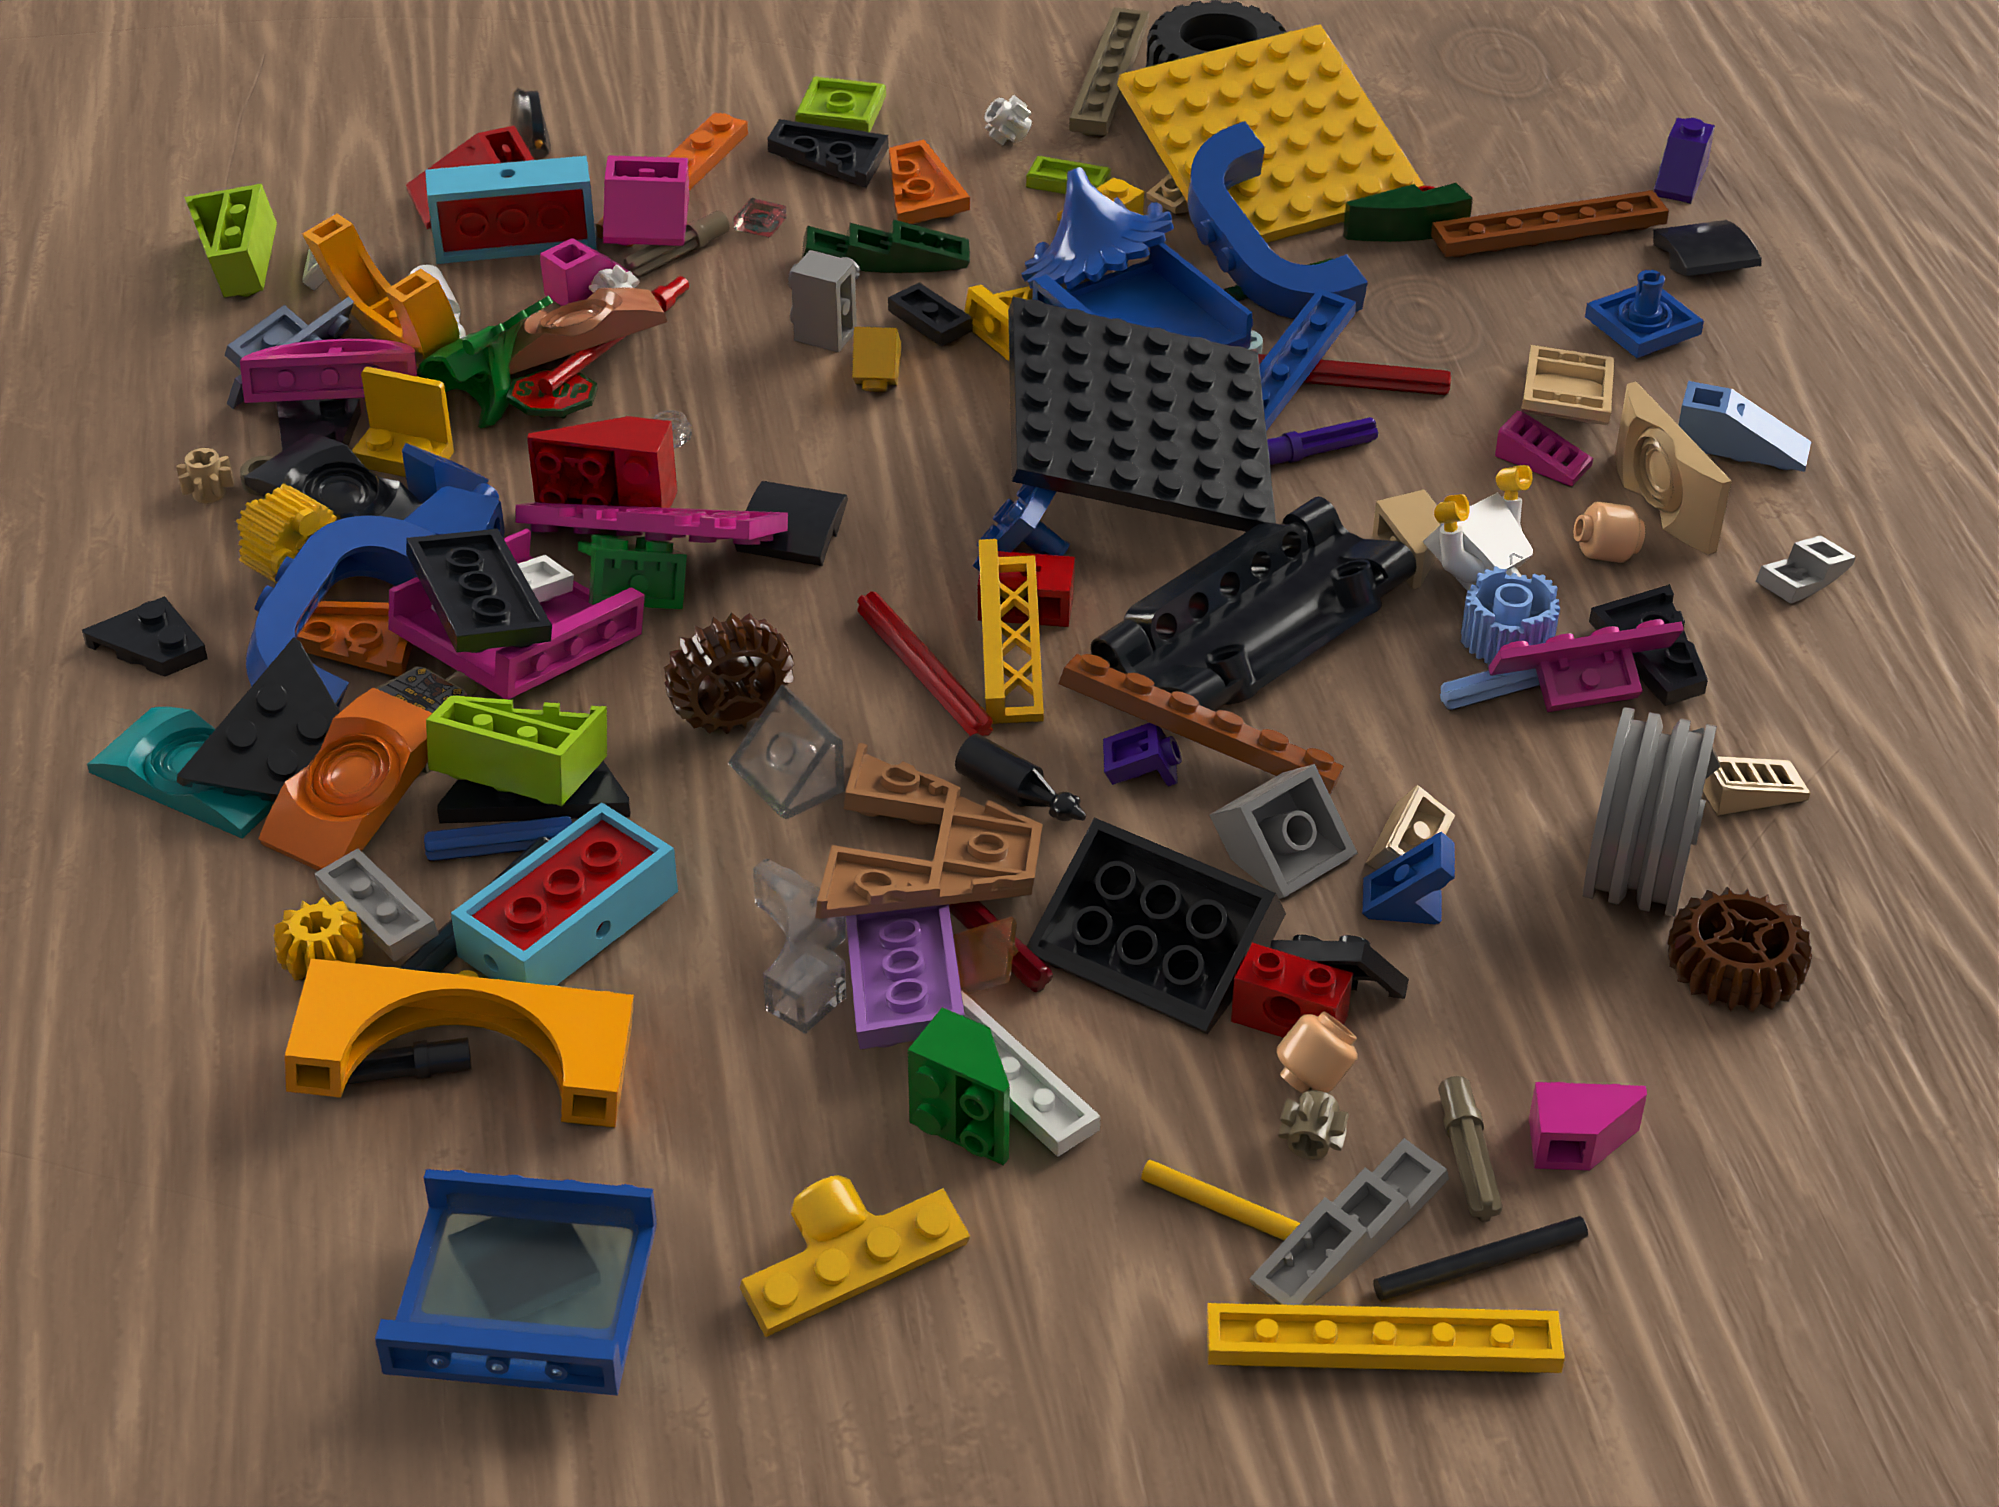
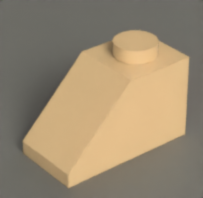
(1409, 521)

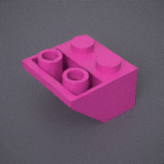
(645, 200)

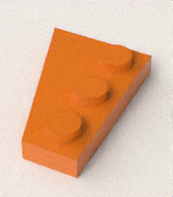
(923, 184)
(356, 636)

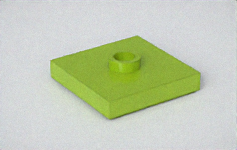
(841, 103)

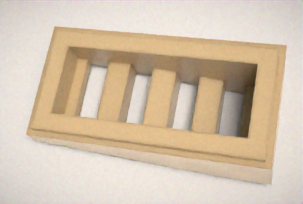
(1741, 785)

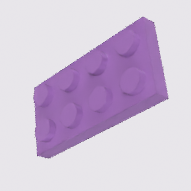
(901, 972)

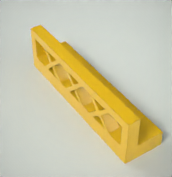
(994, 628)

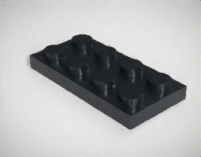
(478, 590)

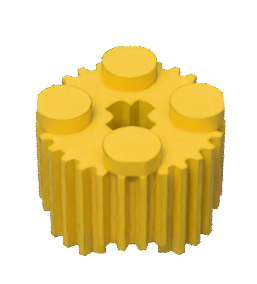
(278, 528)

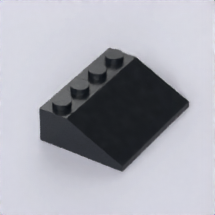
(1154, 925)

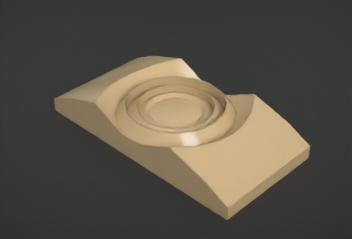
(1568, 385)
(1670, 472)

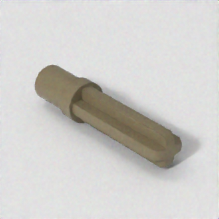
(697, 236)
(1465, 1128)

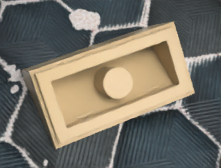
(1411, 822)

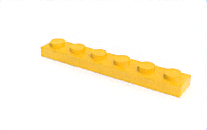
(1384, 1338)

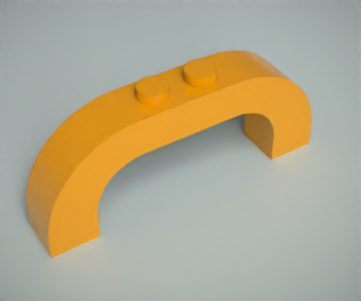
(406, 312)

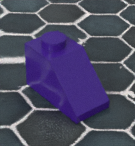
(1684, 159)

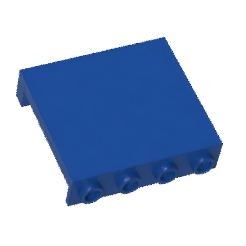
(1158, 294)

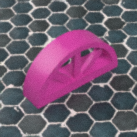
(320, 368)

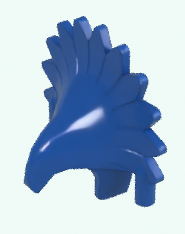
(1095, 236)

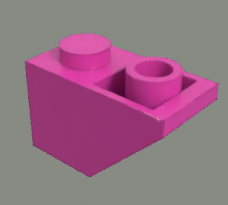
(571, 269)
(1582, 1123)

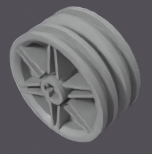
(1649, 811)

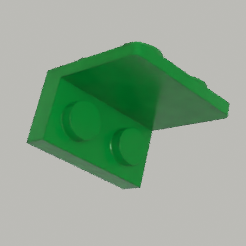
(647, 567)

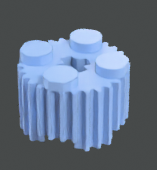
(1508, 611)

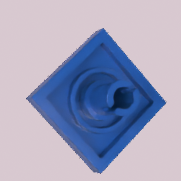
(1644, 316)
(1021, 522)

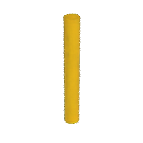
(1218, 1200)

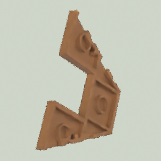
(976, 856)

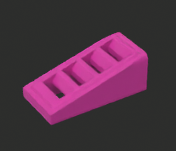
(1531, 443)

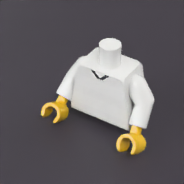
(1483, 533)

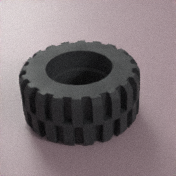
(1206, 28)

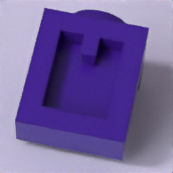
(1140, 752)

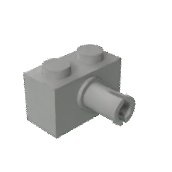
(823, 300)

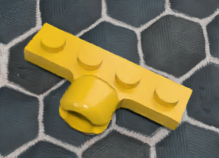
(848, 1251)

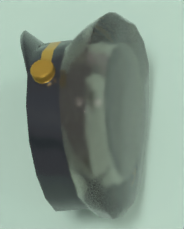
(529, 119)

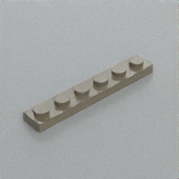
(1114, 56)

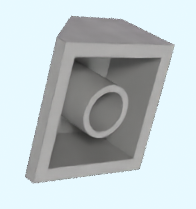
(1285, 831)

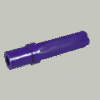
(1295, 446)

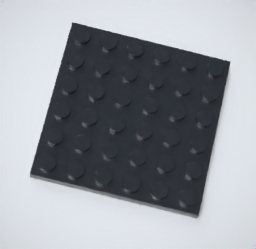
(1137, 417)

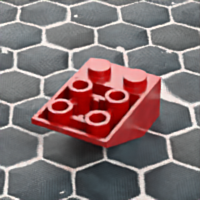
(483, 148)
(605, 463)

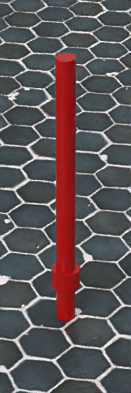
(665, 297)

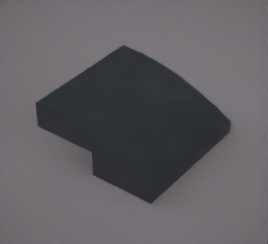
(1707, 247)
(812, 521)

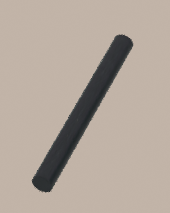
(1480, 1258)

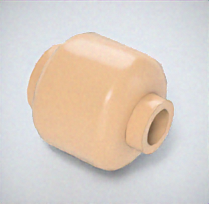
(1609, 532)
(1317, 1053)

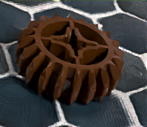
(727, 672)
(1736, 957)

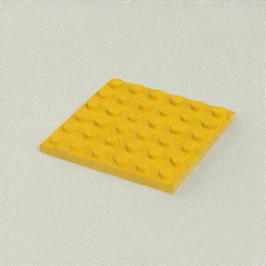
(1303, 107)

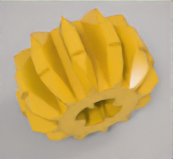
(317, 933)

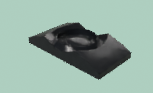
(334, 478)

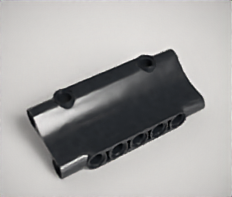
(1256, 607)

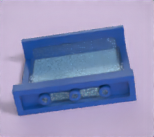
(522, 1283)

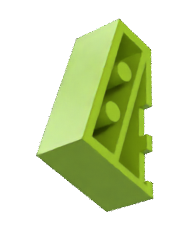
(236, 236)
(516, 749)

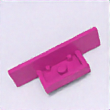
(1589, 667)

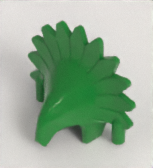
(481, 364)

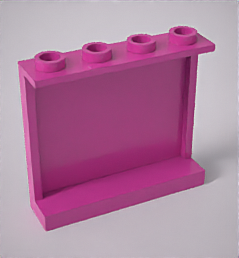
(577, 635)

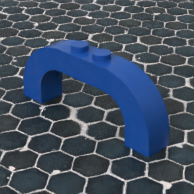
(1240, 250)
(337, 551)

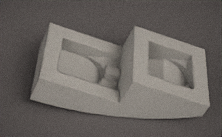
(1807, 570)

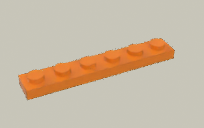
(705, 148)

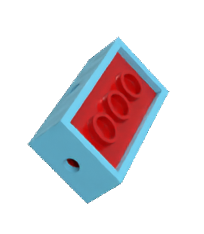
(509, 208)
(566, 900)

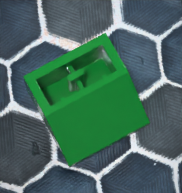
(960, 1086)

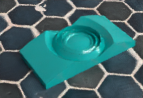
(154, 753)

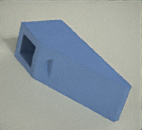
(1738, 429)

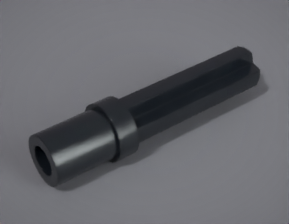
(420, 1059)

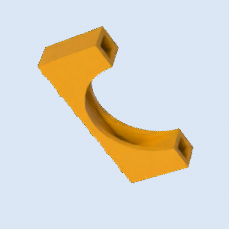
(359, 1007)

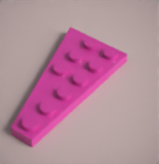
(656, 522)

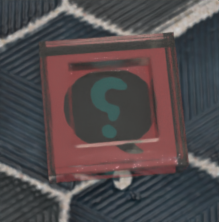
(760, 217)

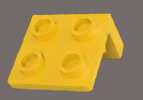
(402, 412)

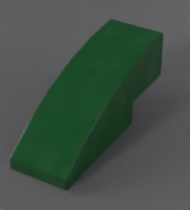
(1404, 213)

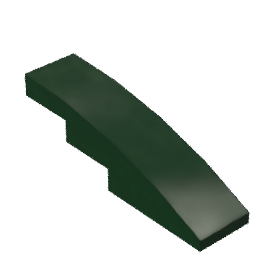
(900, 250)

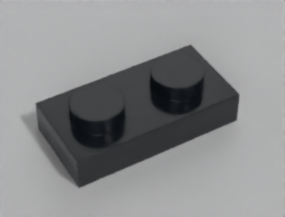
(930, 314)

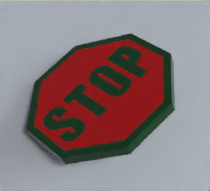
(568, 398)

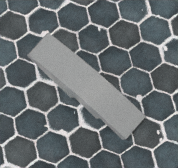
(1351, 1228)

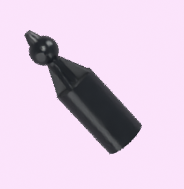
(1013, 778)

